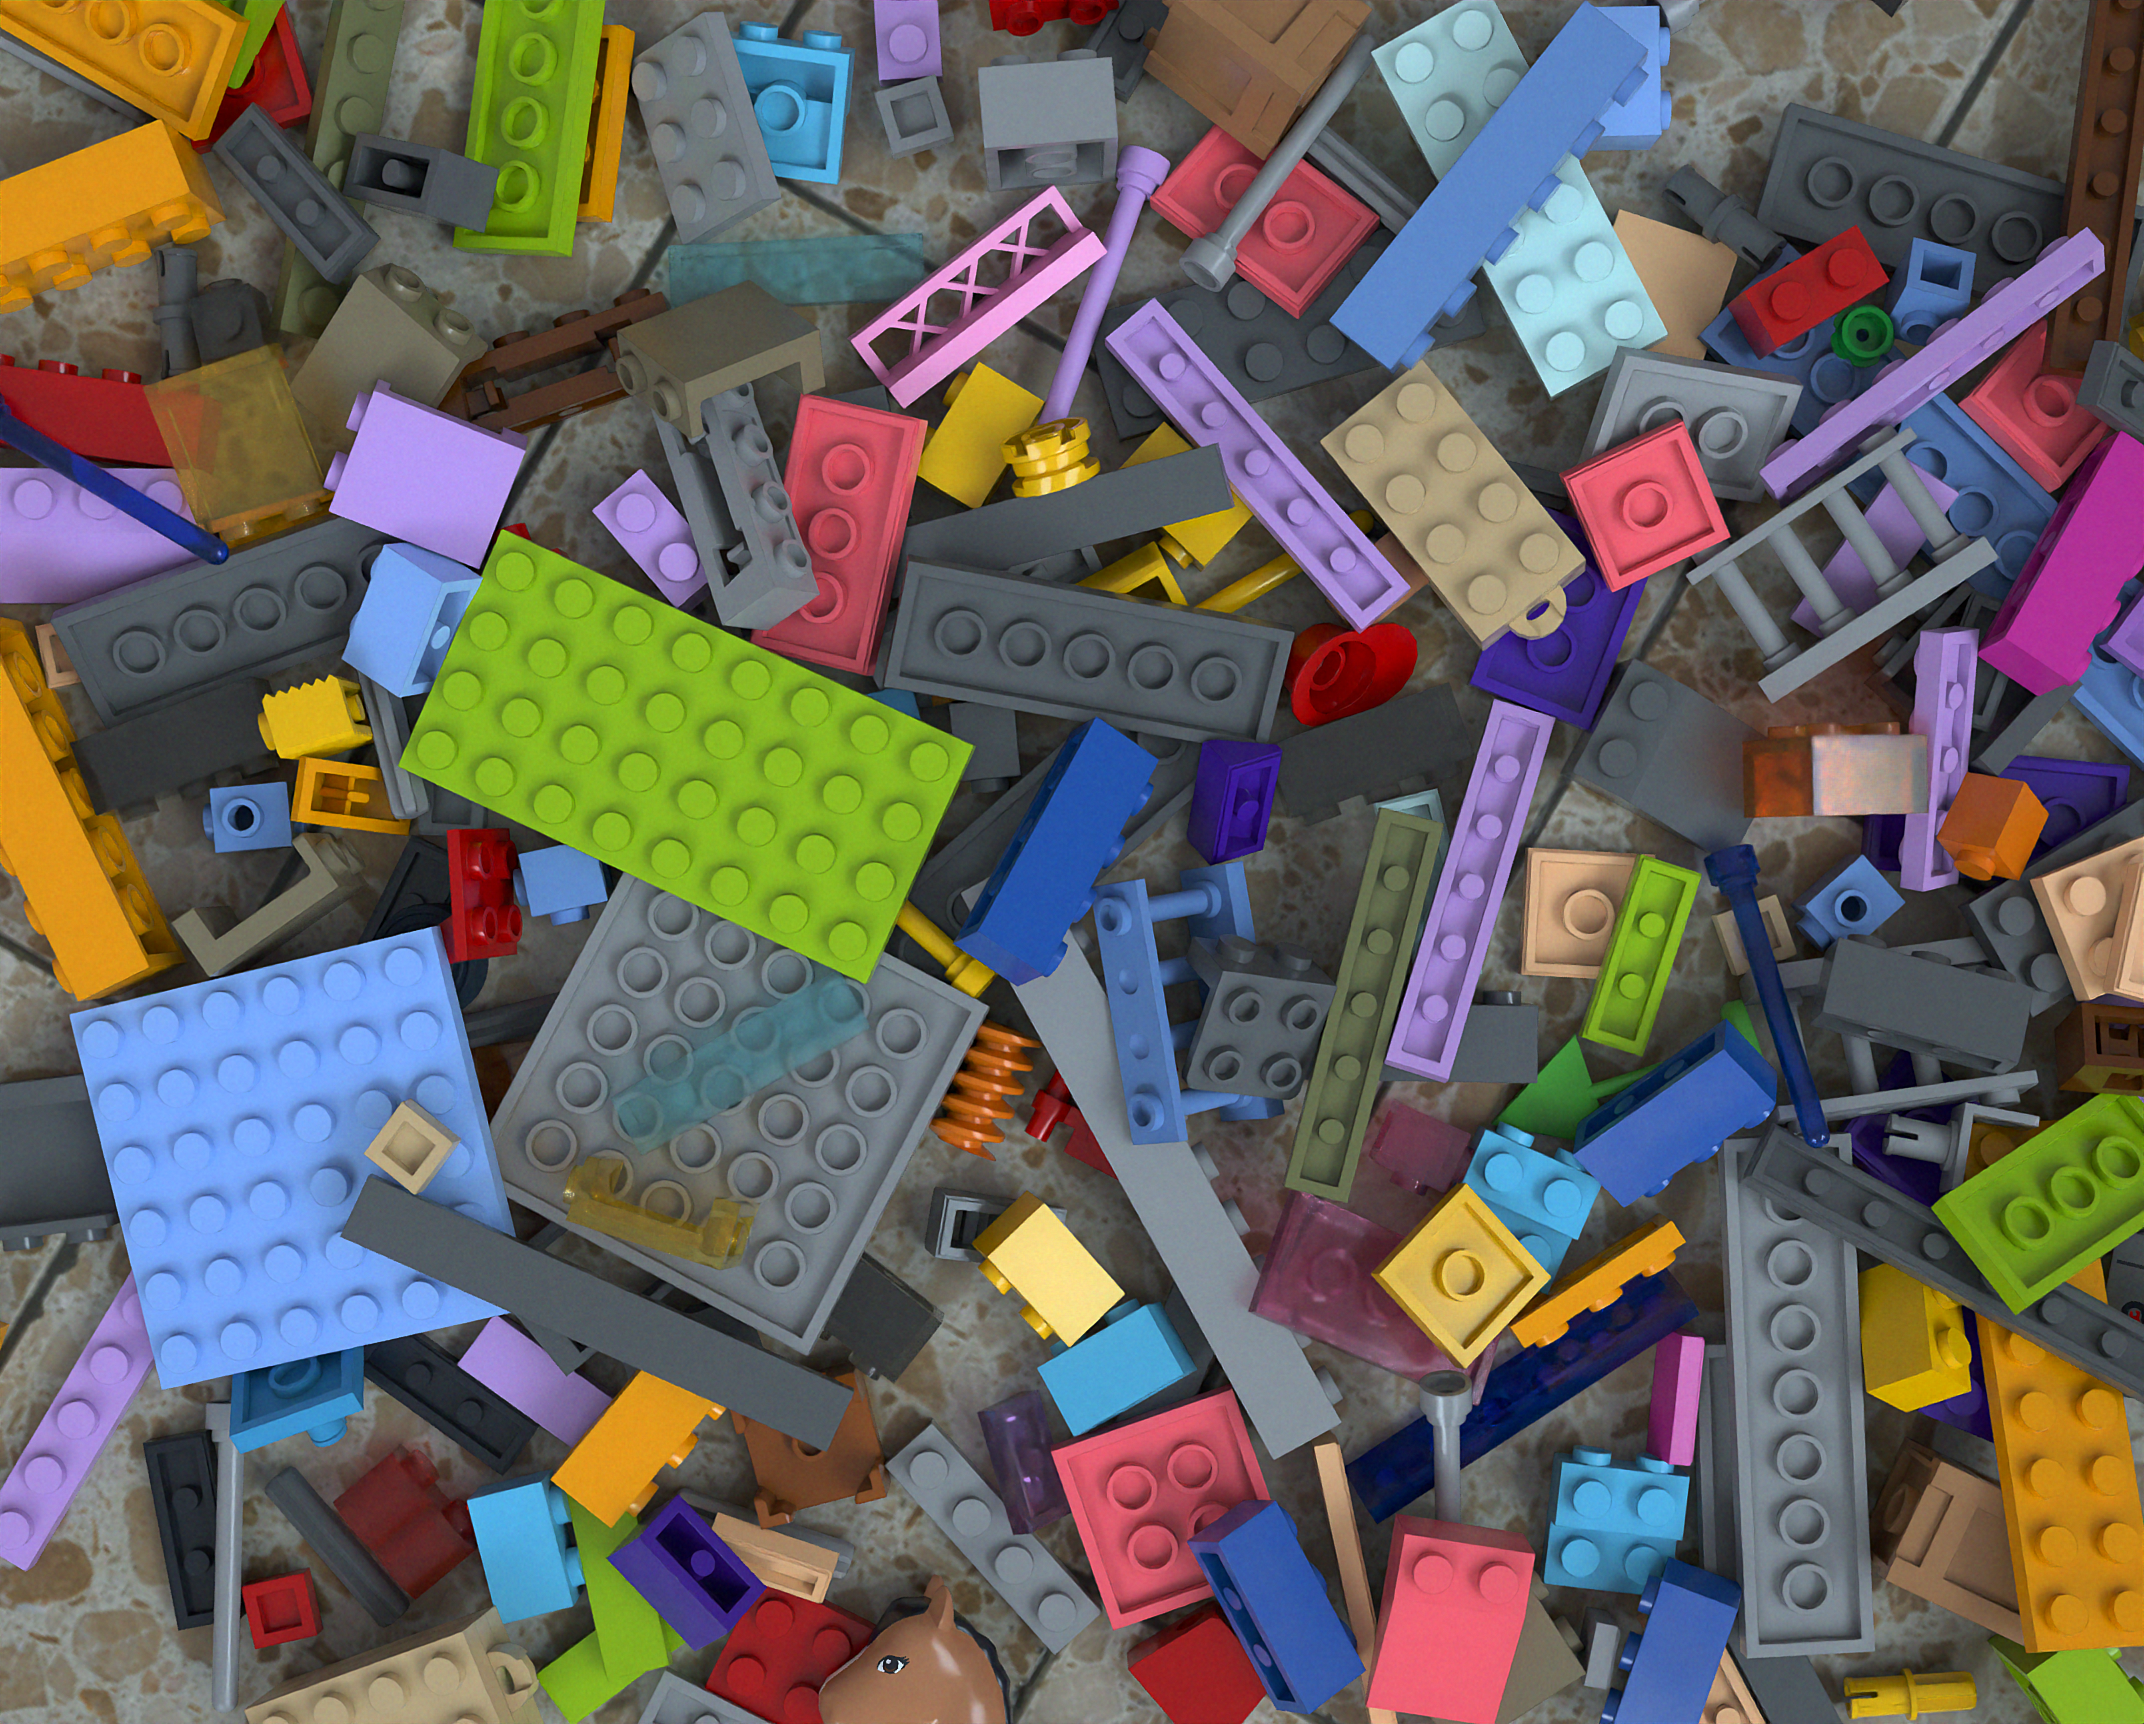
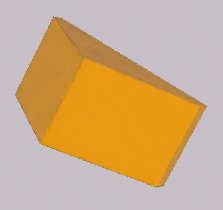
(344, 797)

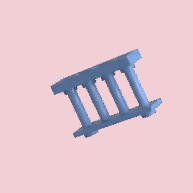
(1215, 905)

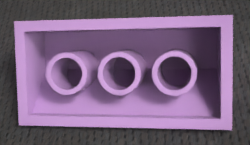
(72, 545)

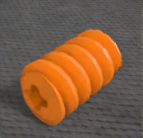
(981, 1089)

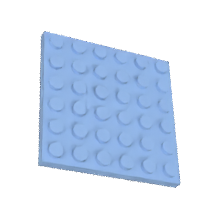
(242, 1143)

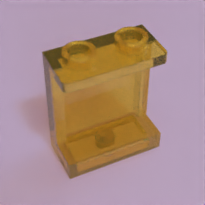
(238, 442)
(594, 1206)

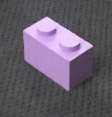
(657, 539)

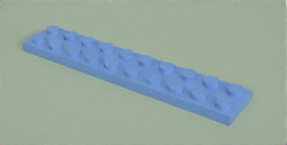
(1993, 490)

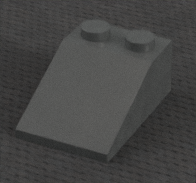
(1666, 757)

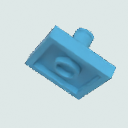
(297, 1398)

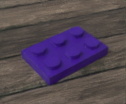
(1571, 666)

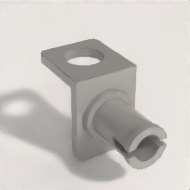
(1948, 1142)

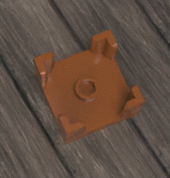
(802, 1476)

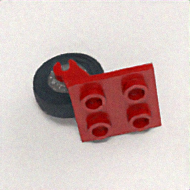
(482, 912)

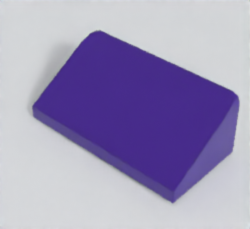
(1232, 798)

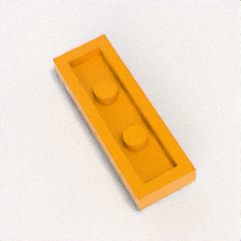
(606, 124)
(1597, 1281)

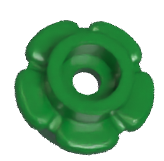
(1879, 335)

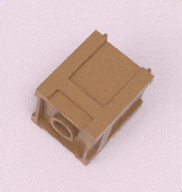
(1252, 60)
(1946, 1538)

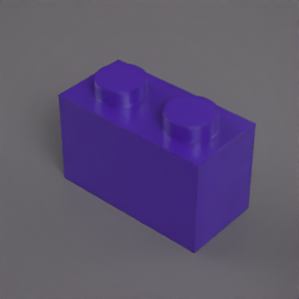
(687, 1573)

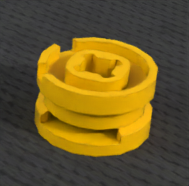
(1050, 457)

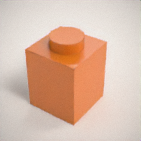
(1992, 827)

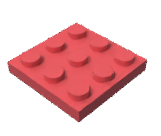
(1150, 1489)

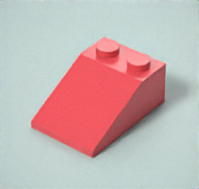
(1449, 1619)

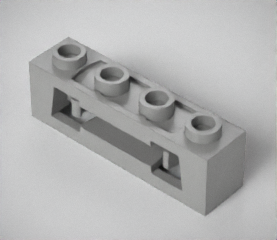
(740, 505)

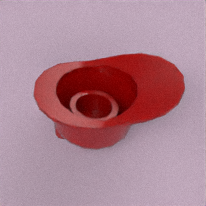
(1344, 672)

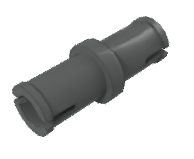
(1724, 219)
(175, 284)

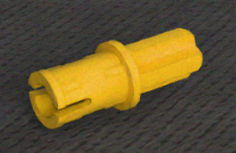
(1910, 1694)

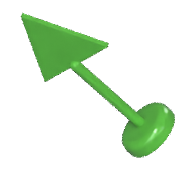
(1566, 1090)

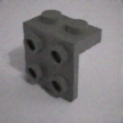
(1257, 1017)

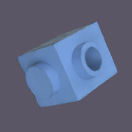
(1928, 289)
(251, 817)
(562, 883)
(1845, 902)

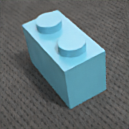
(1116, 1366)
(526, 1546)

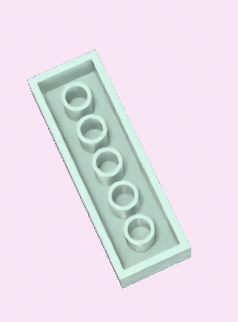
(1567, 273)

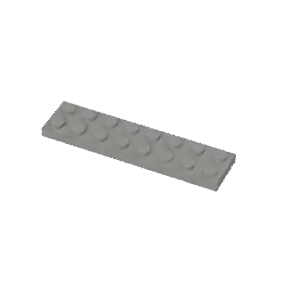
(1794, 1422)

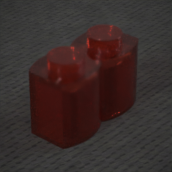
(408, 1520)

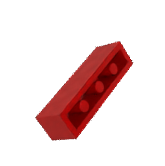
(91, 416)

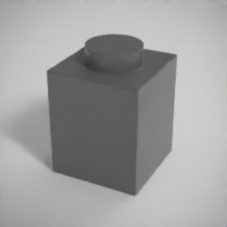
(996, 743)

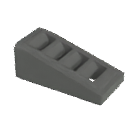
(942, 1217)

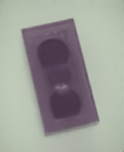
(1023, 1462)

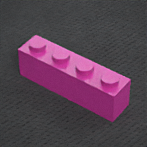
(2074, 572)

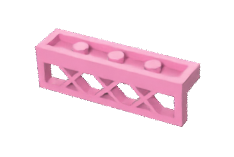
(993, 313)

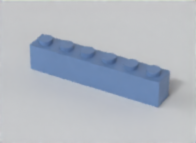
(1491, 187)

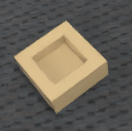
(1776, 928)
(412, 1146)

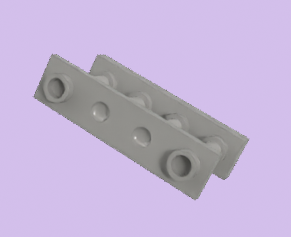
(1897, 590)
(1991, 1090)

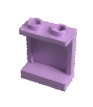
(424, 475)

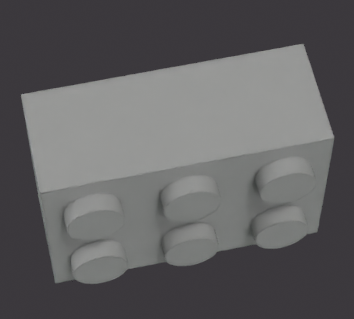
(1048, 121)

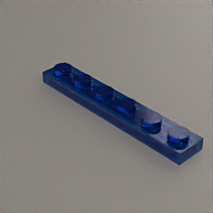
(1526, 1390)

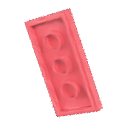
(851, 500)

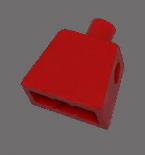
(1198, 1670)

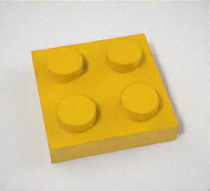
(1461, 1275)

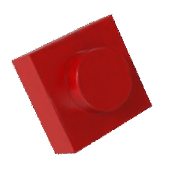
(282, 1608)

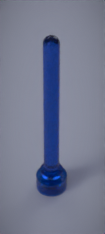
(111, 489)
(1735, 875)

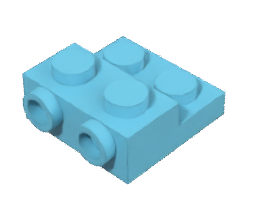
(798, 97)
(1531, 1193)
(1611, 1520)

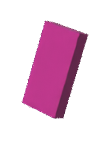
(1675, 1397)

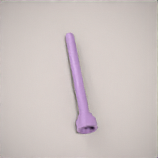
(1139, 176)

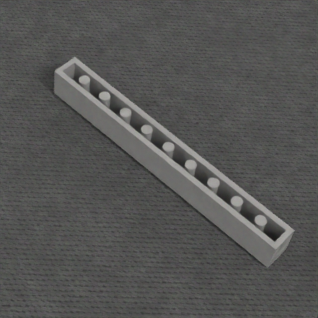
(1178, 1208)

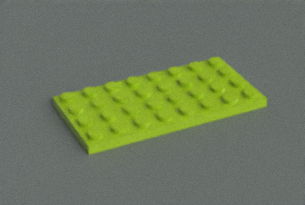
(686, 756)

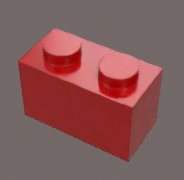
(1807, 292)

